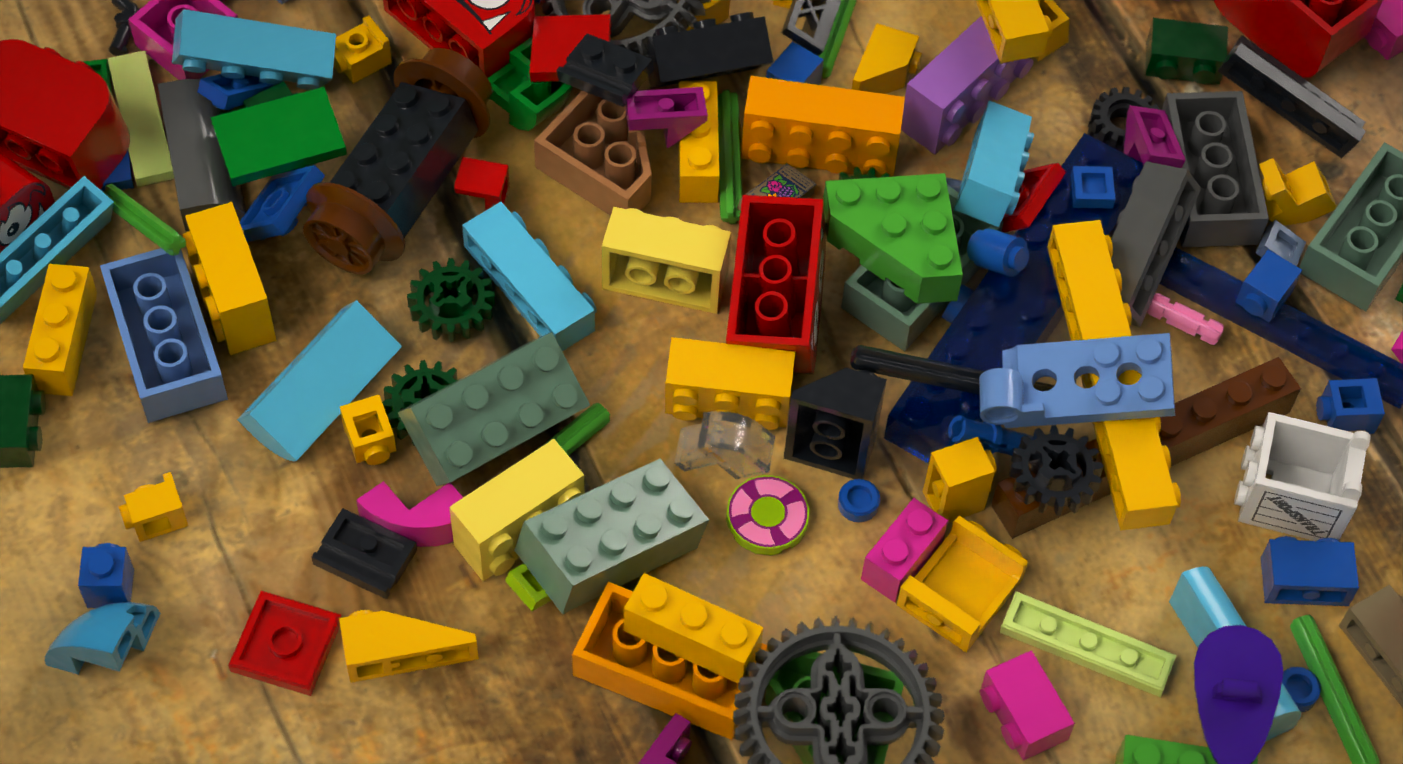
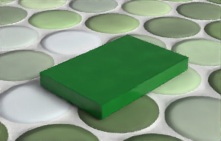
(278, 136)

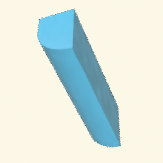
(318, 381)
(1205, 608)

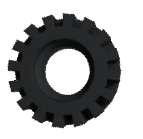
(1113, 106)

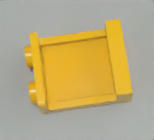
(963, 583)

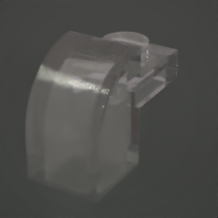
(728, 440)

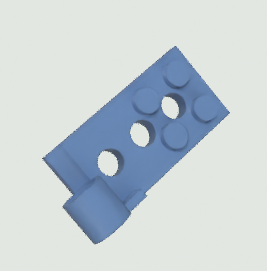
(1012, 400)

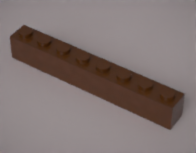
(1197, 426)

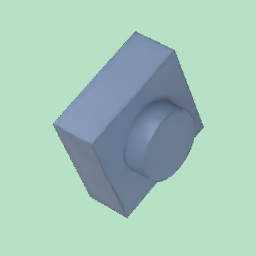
(1281, 242)

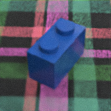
(1309, 572)

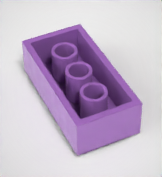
(957, 88)

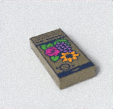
(784, 183)

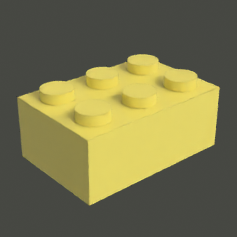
(665, 259)
(492, 516)

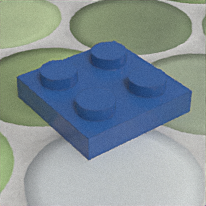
(279, 204)

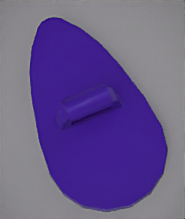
(1237, 691)

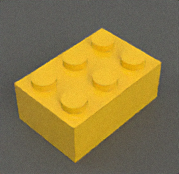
(228, 279)
(728, 379)

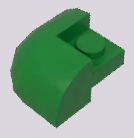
(526, 100)

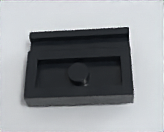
(605, 69)
(364, 553)

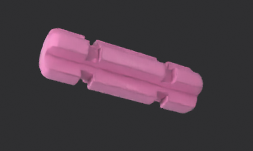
(1185, 319)

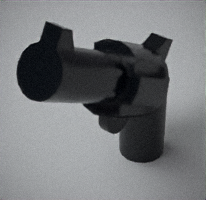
(123, 34)

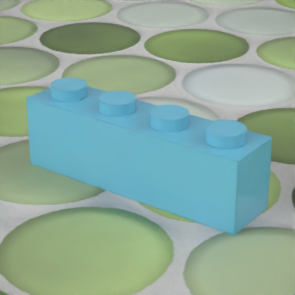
(253, 49)
(995, 165)
(51, 240)
(529, 276)

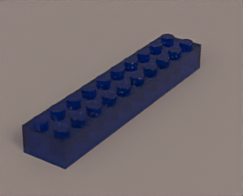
(1006, 308)

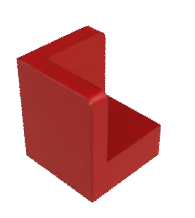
(483, 180)

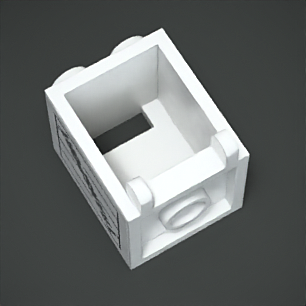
(1312, 477)

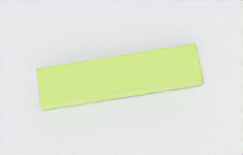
(142, 117)
(1088, 644)

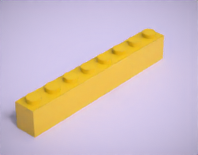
(1094, 309)

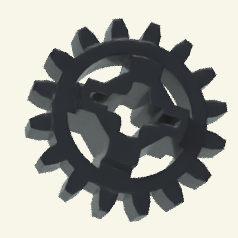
(1056, 470)

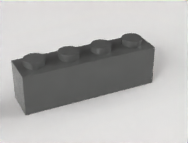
(1150, 231)

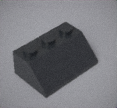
(709, 50)
(836, 422)

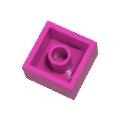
(155, 28)

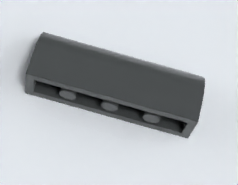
(194, 150)

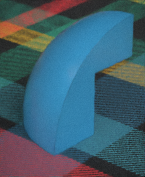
(103, 636)

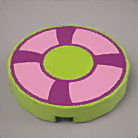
(767, 514)

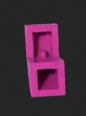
(425, 523)

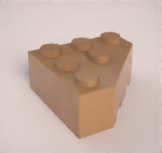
(596, 154)

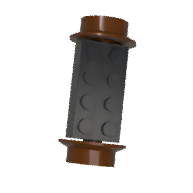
(399, 161)

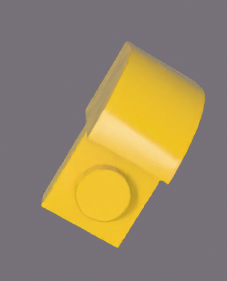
(1295, 195)

